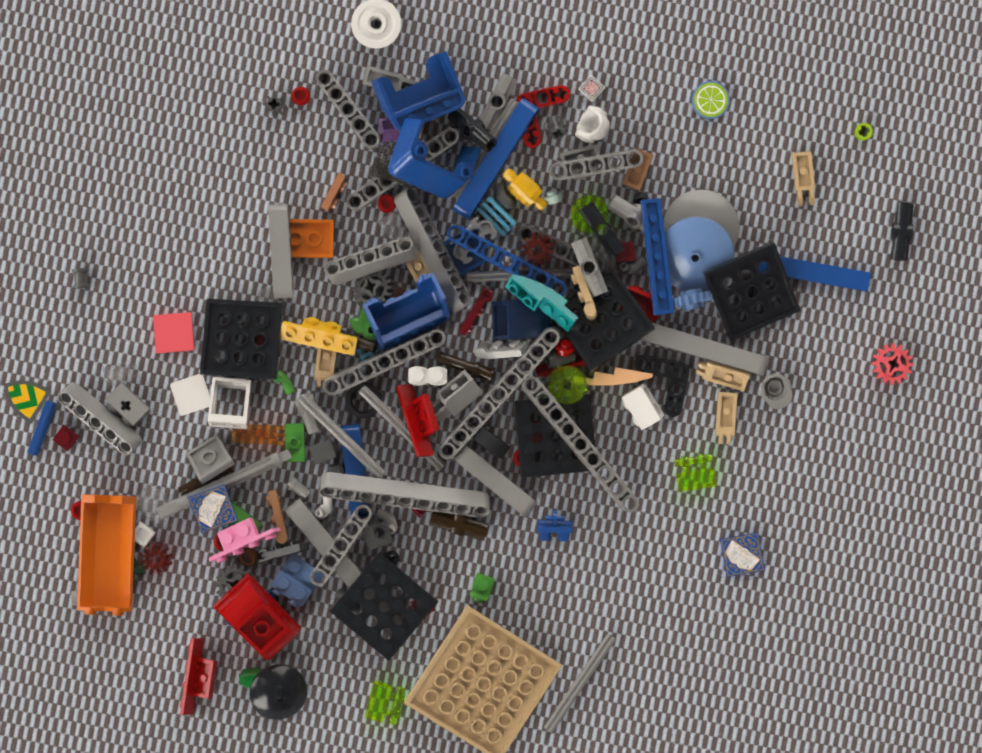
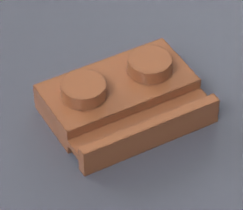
(339, 185)

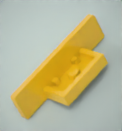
(319, 335)

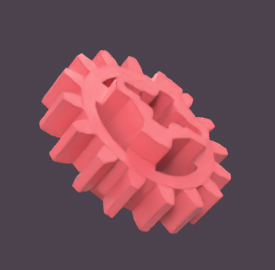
(896, 355)

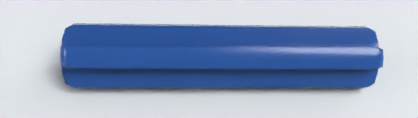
(41, 428)

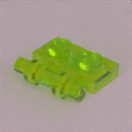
(698, 478)
(379, 700)

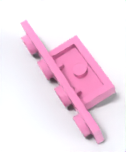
(239, 537)

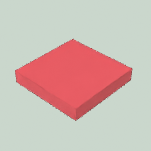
(173, 332)

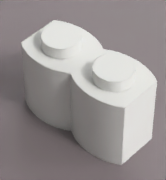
(420, 376)

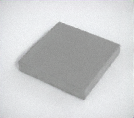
(210, 458)

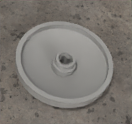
(707, 205)

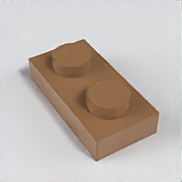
(635, 176)

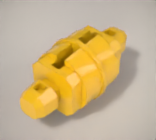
(524, 189)

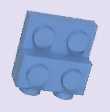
(295, 581)

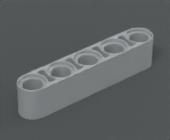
(345, 100)
(605, 164)
(281, 251)
(380, 260)
(99, 418)
(495, 480)
(334, 551)

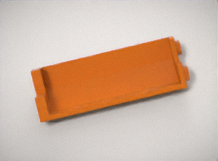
(106, 553)

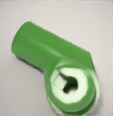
(285, 381)

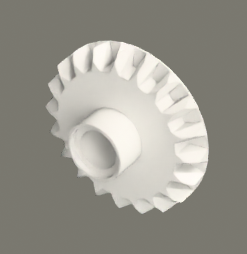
(369, 12)

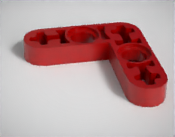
(532, 97)

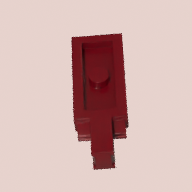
(476, 311)

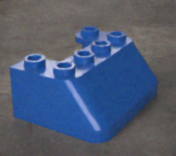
(424, 99)
(408, 314)

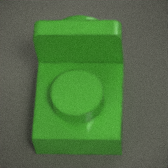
(481, 588)

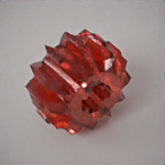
(541, 255)
(160, 564)

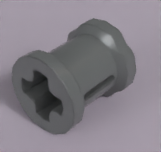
(81, 278)

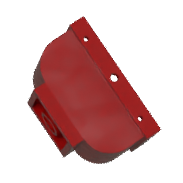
(257, 617)

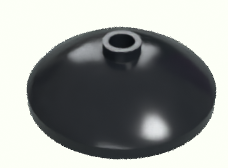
(278, 681)

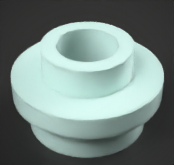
(553, 197)

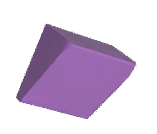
(387, 130)

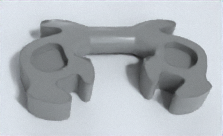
(485, 228)

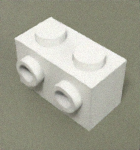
(642, 406)

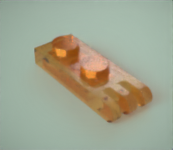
(258, 434)

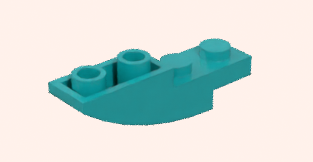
(538, 295)

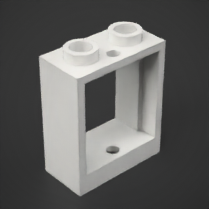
(229, 421)

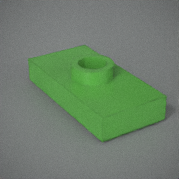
(295, 441)

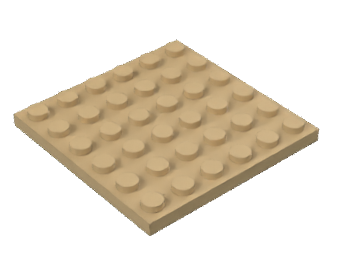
(482, 683)

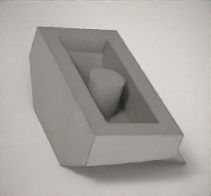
(581, 153)

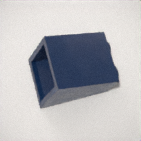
(516, 321)

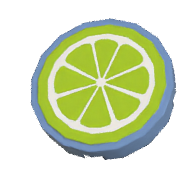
(710, 100)

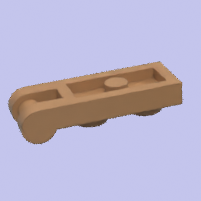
(278, 517)

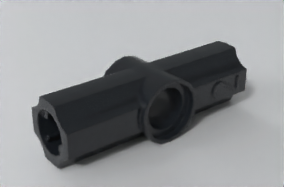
(472, 130)
(902, 231)
(609, 240)

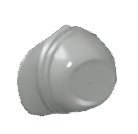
(776, 391)

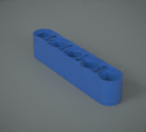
(353, 465)

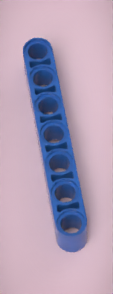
(496, 159)
(499, 254)

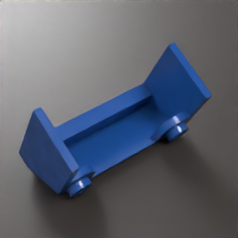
(410, 165)

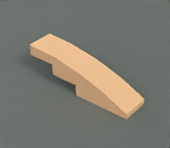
(619, 377)

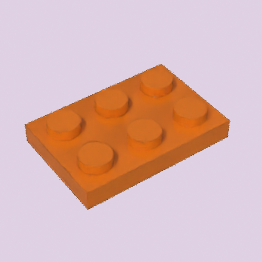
(312, 238)

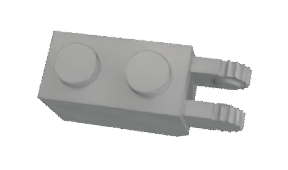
(456, 396)

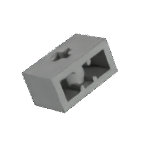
(124, 394)

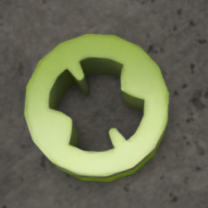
(868, 135)

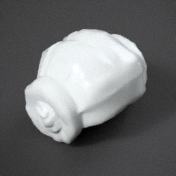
(592, 125)

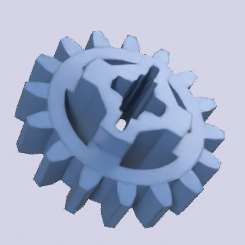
(692, 299)

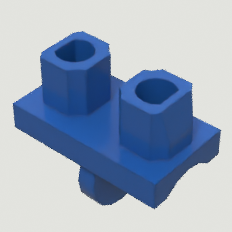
(554, 524)

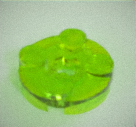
(577, 219)
(577, 380)

